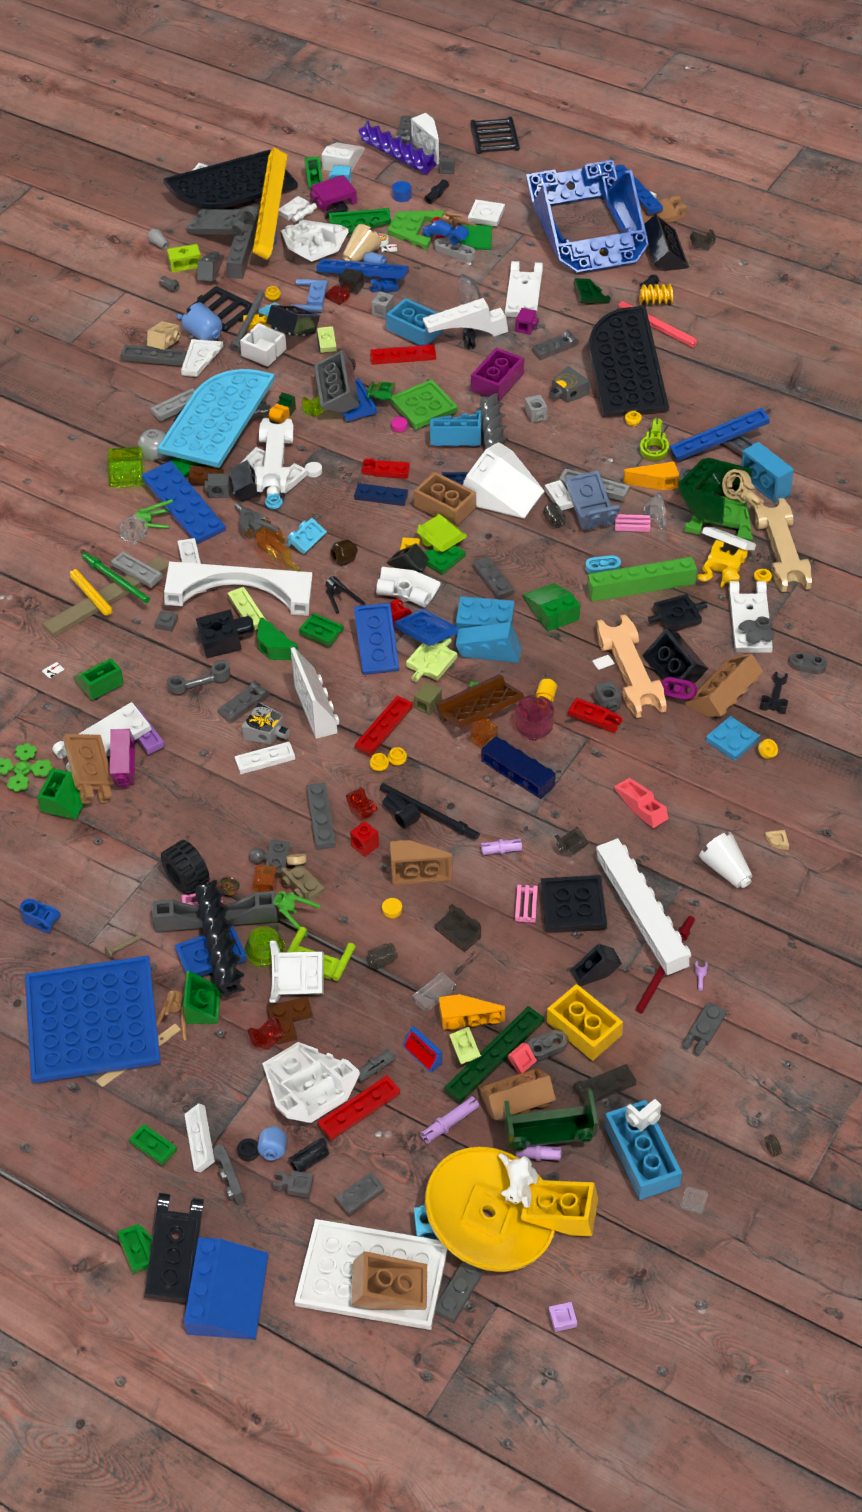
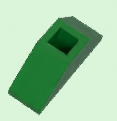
(273, 642)

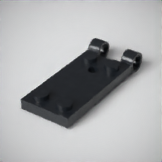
(170, 1258)

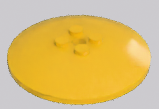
(455, 1204)

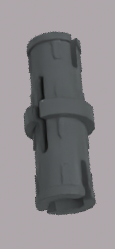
(385, 1058)

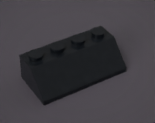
(664, 245)

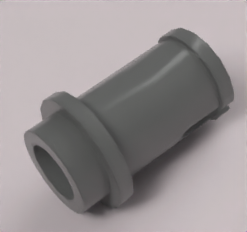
(172, 285)

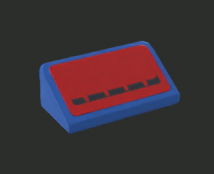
(423, 1049)

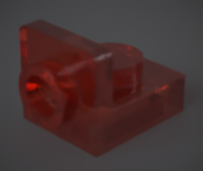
(337, 294)
(267, 1034)

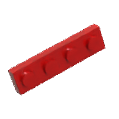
(403, 354)
(384, 725)
(358, 1108)

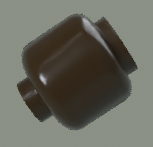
(343, 551)

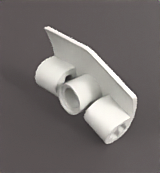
(407, 585)

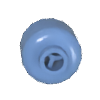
(272, 1142)

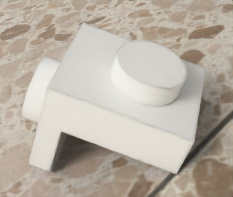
(647, 1116)

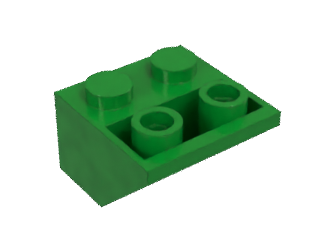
(100, 678)
(60, 795)

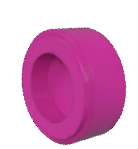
(399, 424)

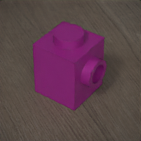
(526, 321)

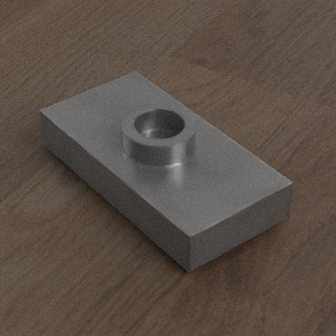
(360, 1194)

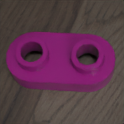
(680, 688)

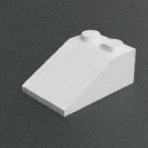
(425, 135)
(341, 155)

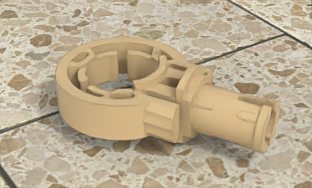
(745, 491)

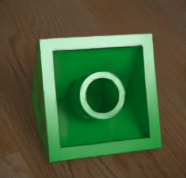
(479, 237)
(200, 1000)

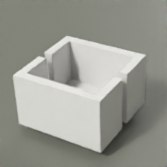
(263, 344)

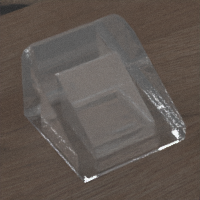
(694, 1199)

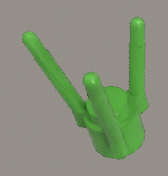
(146, 514)
(286, 903)

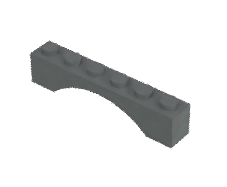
(175, 915)

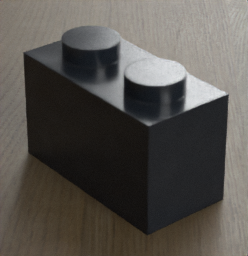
(243, 481)

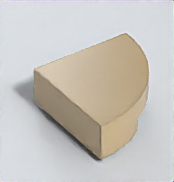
(777, 839)

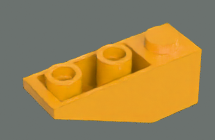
(656, 476)
(466, 1011)

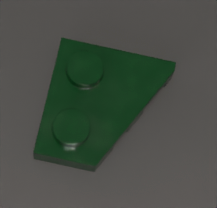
(589, 292)

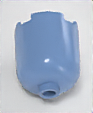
(202, 322)

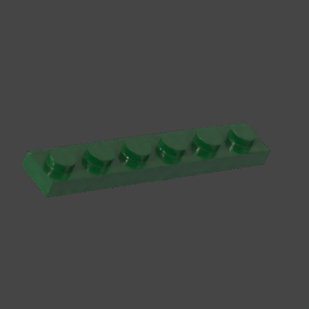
(494, 1054)

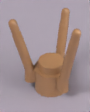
(451, 219)
(172, 1004)

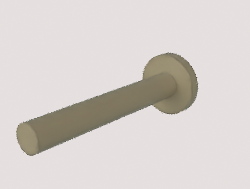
(109, 952)

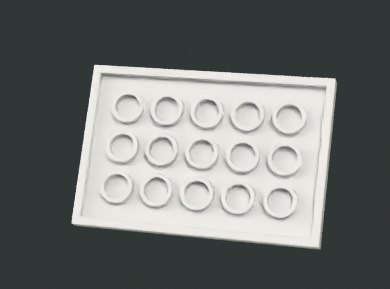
(329, 1270)

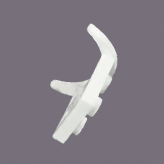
(296, 973)

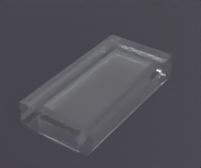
(429, 994)

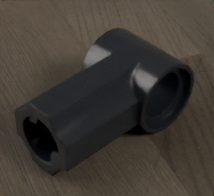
(403, 813)

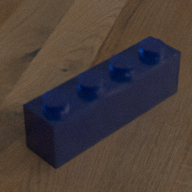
(518, 767)

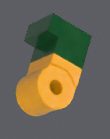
(283, 409)

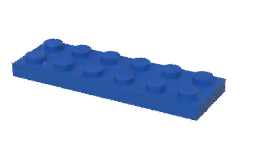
(187, 506)

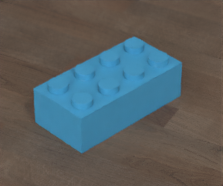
(643, 1154)

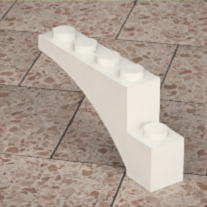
(470, 315)

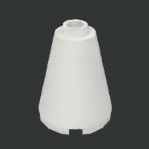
(727, 860)

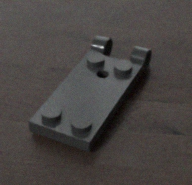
(221, 221)

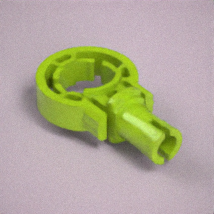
(655, 439)

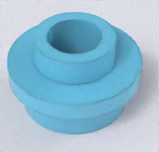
(273, 501)

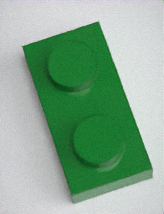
(153, 1144)

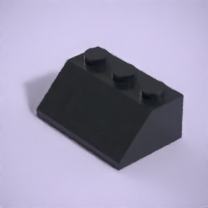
(674, 658)

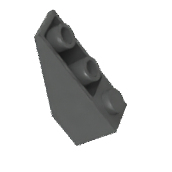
(209, 266)

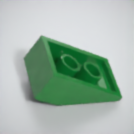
(553, 606)

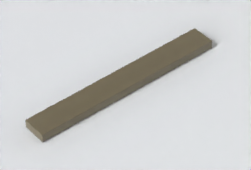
(87, 608)

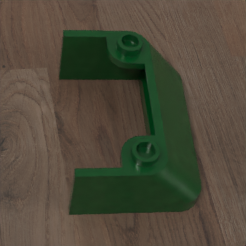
(704, 481)
(551, 1125)

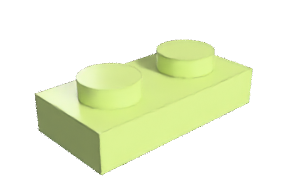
(464, 1045)

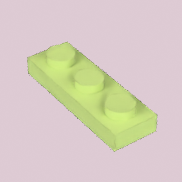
(245, 605)

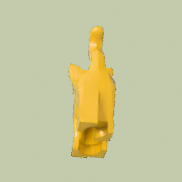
(723, 562)

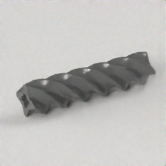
(491, 420)

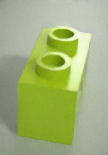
(183, 257)

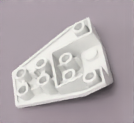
(314, 238)
(503, 483)

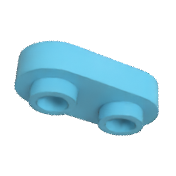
(602, 564)

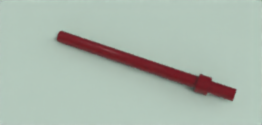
(684, 932)

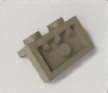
(301, 883)

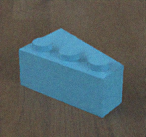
(457, 430)
(489, 642)

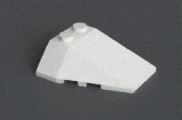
(309, 1082)

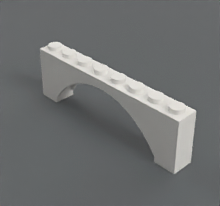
(191, 578)

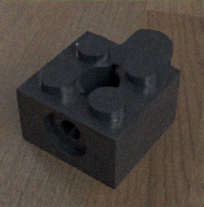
(221, 632)

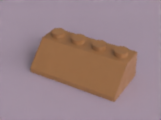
(725, 685)

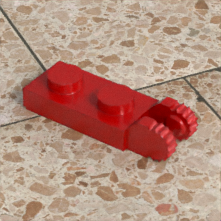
(384, 468)
(595, 715)

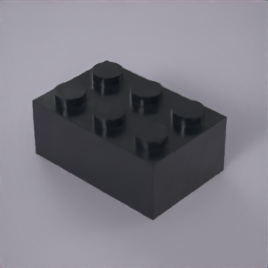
(292, 320)

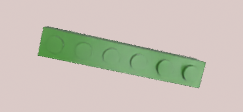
(641, 579)

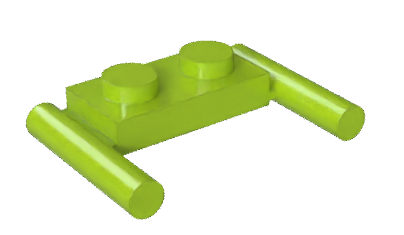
(332, 966)

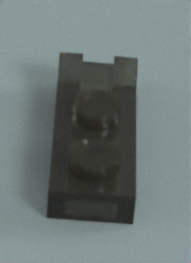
(606, 1083)

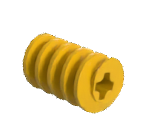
(662, 293)

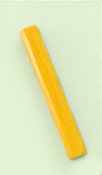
(91, 592)

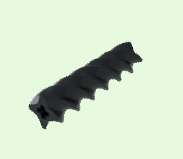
(219, 942)

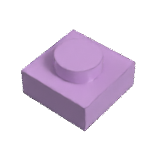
(562, 1316)

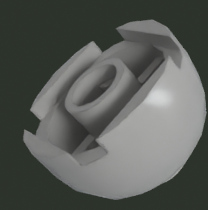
(149, 442)

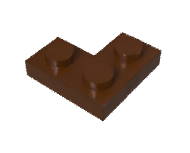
(290, 1012)

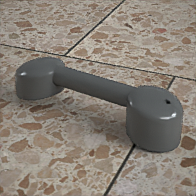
(220, 673)

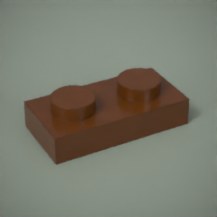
(200, 474)

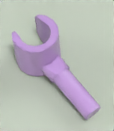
(700, 972)

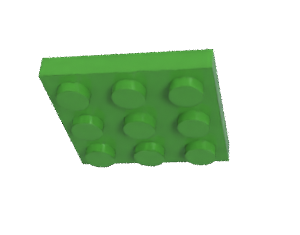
(423, 403)

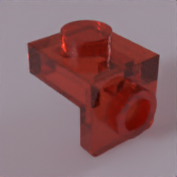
(360, 804)

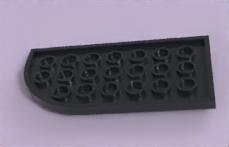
(225, 182)
(626, 364)

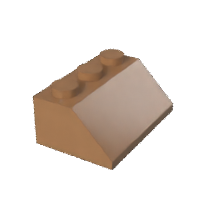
(522, 1090)

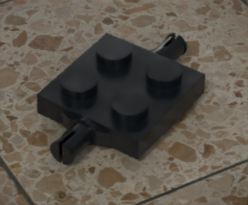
(677, 612)

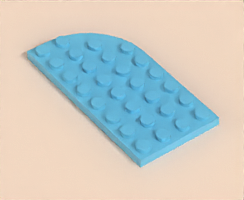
(216, 416)

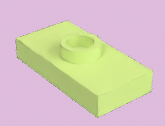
(326, 339)

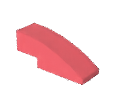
(642, 802)

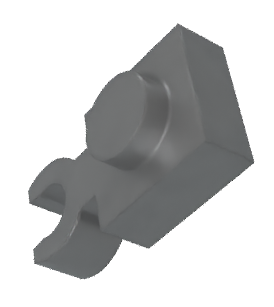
(297, 1184)

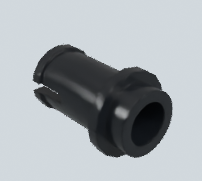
(652, 279)

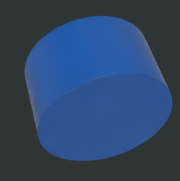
(401, 191)

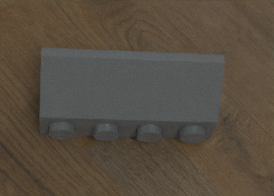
(336, 383)

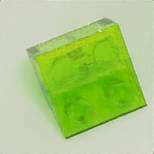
(126, 466)

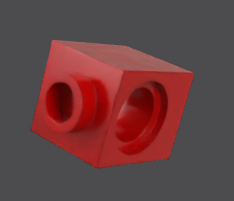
(364, 838)

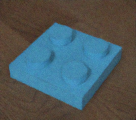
(732, 738)

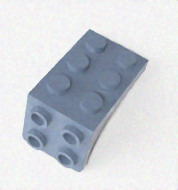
(591, 500)

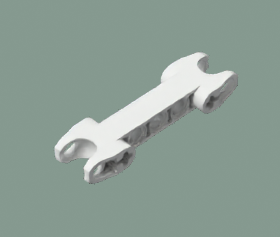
(273, 471)

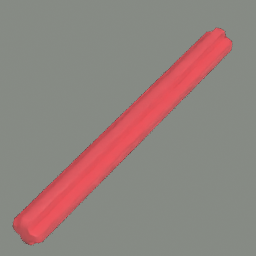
(667, 329)

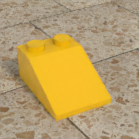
(563, 1206)

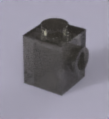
(352, 278)

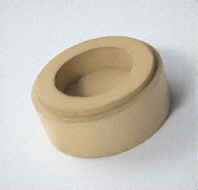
(296, 859)

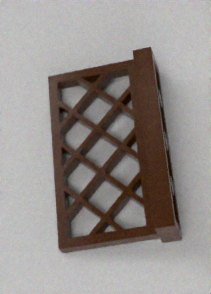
(473, 700)

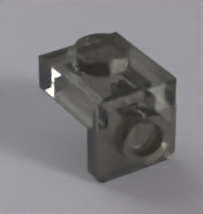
(702, 241)
(572, 841)

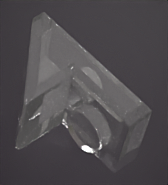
(656, 510)

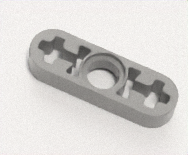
(463, 253)

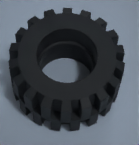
(185, 867)

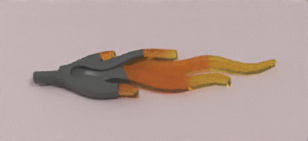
(264, 534)

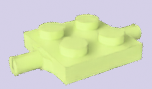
(431, 660)

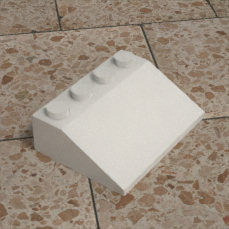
(313, 697)

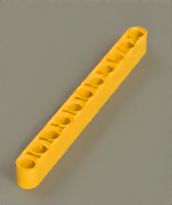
(270, 203)

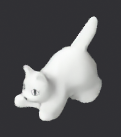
(520, 1176)

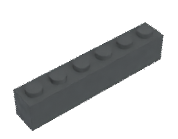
(241, 249)

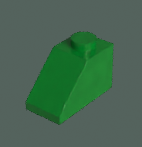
(313, 170)

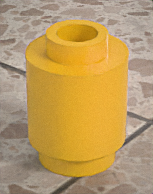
(546, 688)

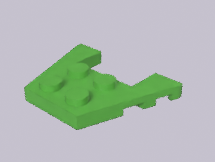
(409, 224)
(735, 516)

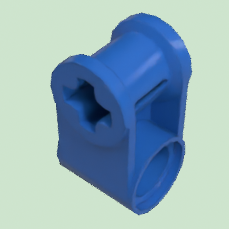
(39, 915)

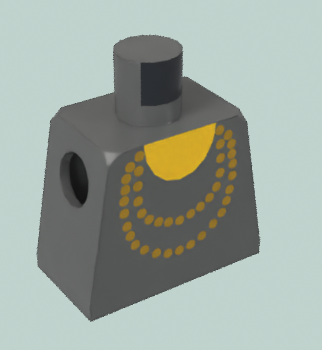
(569, 385)

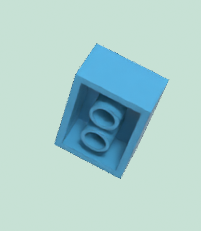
(407, 322)
(769, 472)
(483, 611)

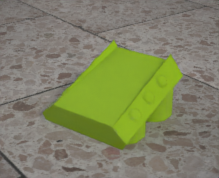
(440, 533)

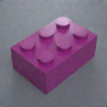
(497, 373)

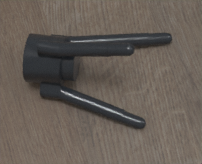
(336, 587)

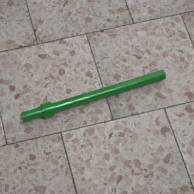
(95, 563)

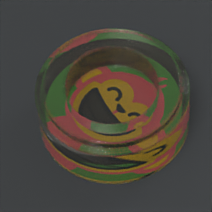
(229, 885)
(773, 1145)

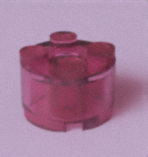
(534, 717)

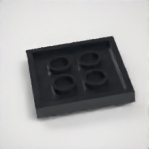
(573, 903)

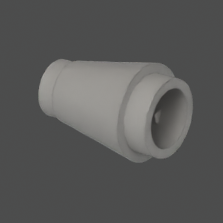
(157, 238)

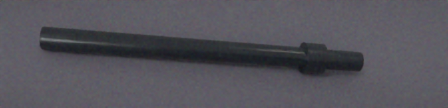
(459, 827)

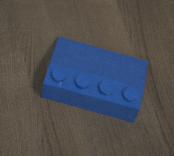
(225, 1290)

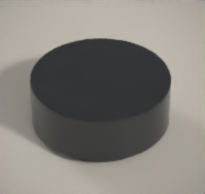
(247, 1149)

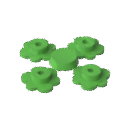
(23, 768)

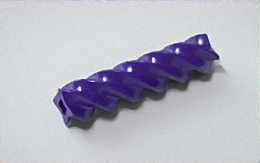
(395, 148)

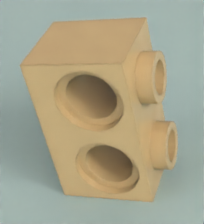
(163, 335)

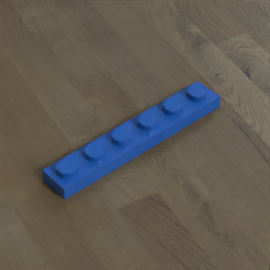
(646, 199)
(368, 269)
(719, 434)

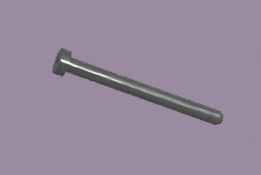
(235, 345)

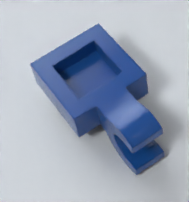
(385, 284)

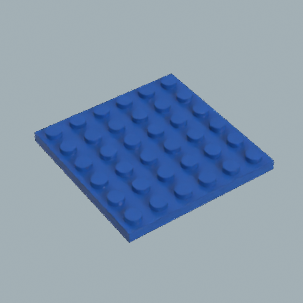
(91, 1019)

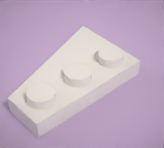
(199, 356)

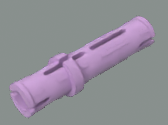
(442, 1125)

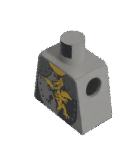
(264, 725)

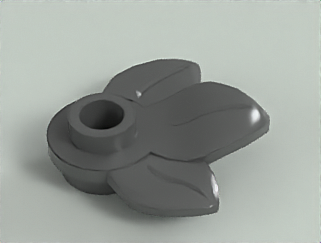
(757, 629)

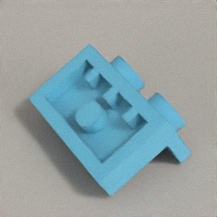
(307, 536)

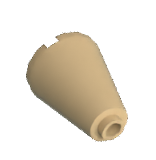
(360, 243)

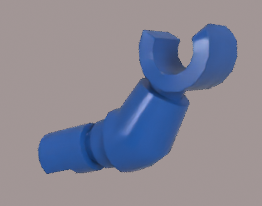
(444, 229)

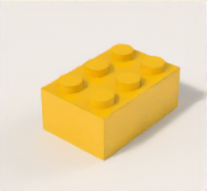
(585, 1022)

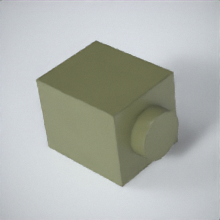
(427, 697)

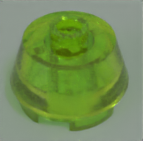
(258, 945)

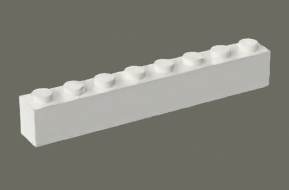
(643, 907)

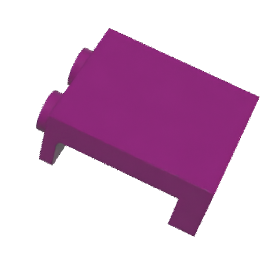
(332, 192)

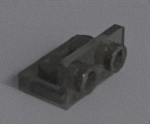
(459, 928)

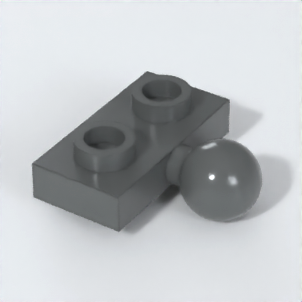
(275, 857)

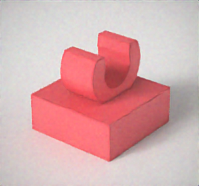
(522, 1058)

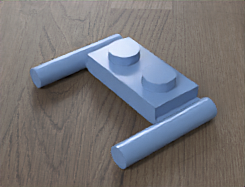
(316, 294)

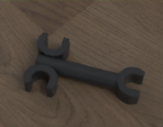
(775, 703)

